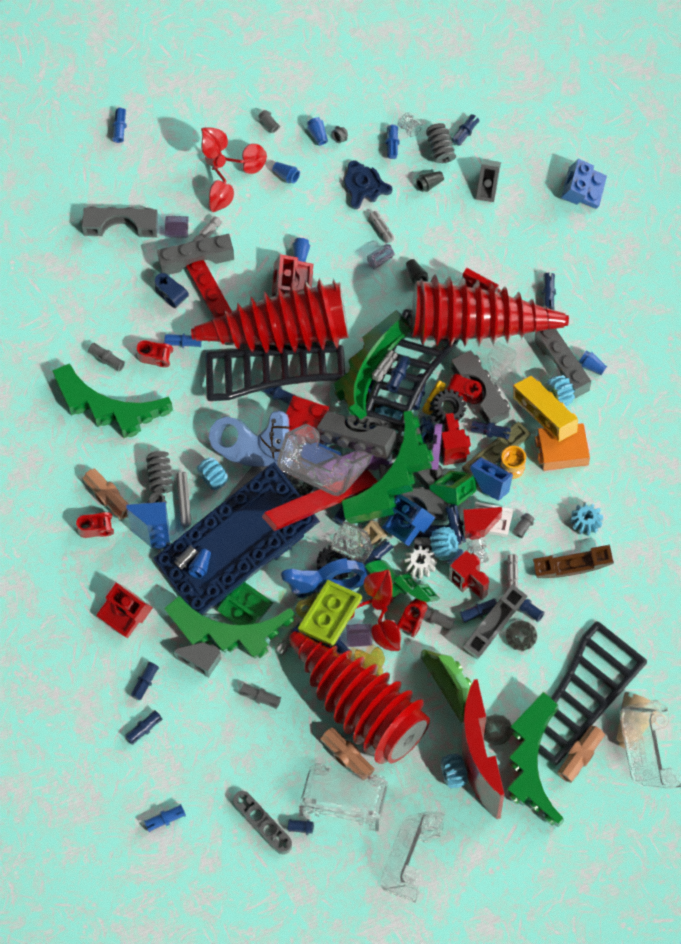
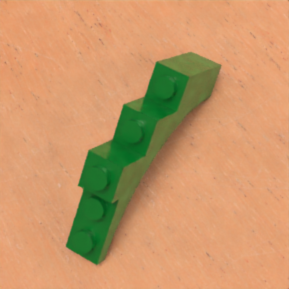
(377, 343)
(104, 409)
(379, 499)
(227, 636)
(527, 786)

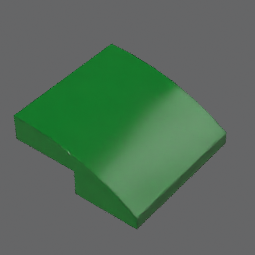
(381, 565)
(422, 592)
(245, 605)

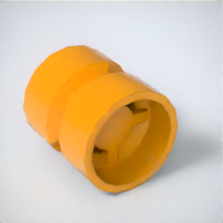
(513, 461)

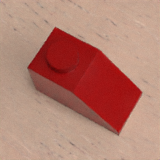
(480, 521)

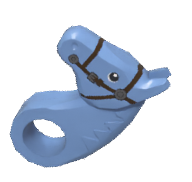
(251, 448)

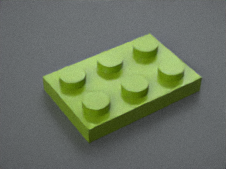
(330, 613)

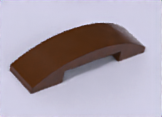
(573, 564)

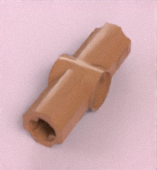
(106, 493)
(346, 753)
(581, 754)

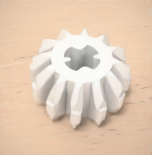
(420, 555)

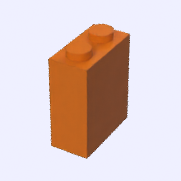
(564, 454)

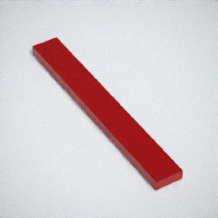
(314, 503)

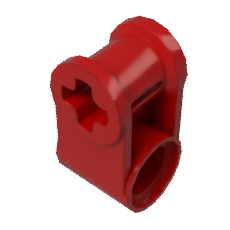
(155, 353)
(466, 388)
(96, 524)
(412, 620)

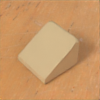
(375, 532)

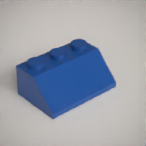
(150, 523)

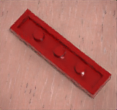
(208, 288)

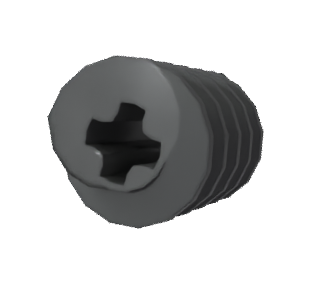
(440, 143)
(159, 472)

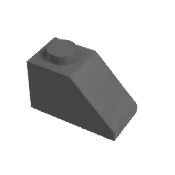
(488, 180)
(199, 657)

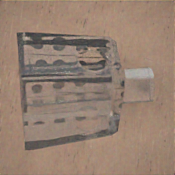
(352, 542)

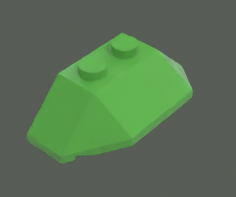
(449, 679)

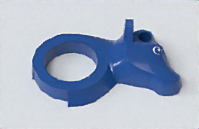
(309, 582)

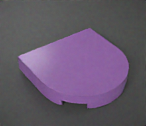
(436, 445)

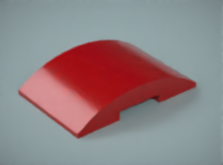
(481, 770)

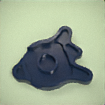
(364, 183)

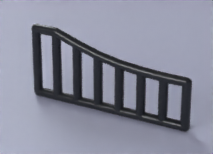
(267, 384)
(413, 395)
(604, 702)

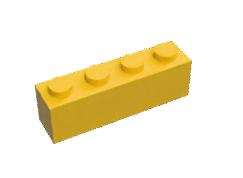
(545, 408)

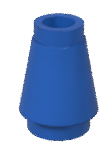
(317, 130)
(286, 172)
(301, 248)
(592, 362)
(199, 566)

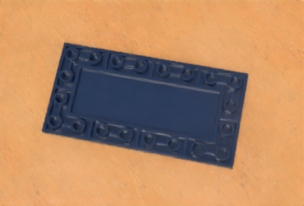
(236, 538)

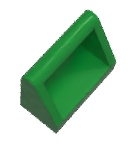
(457, 493)

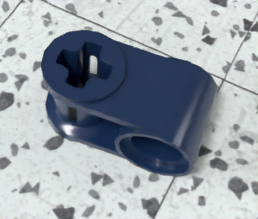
(170, 290)

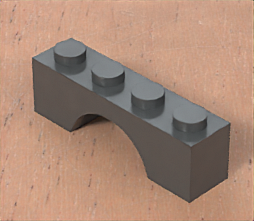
(98, 220)
(215, 249)
(554, 346)
(493, 407)
(377, 441)
(428, 501)
(494, 621)

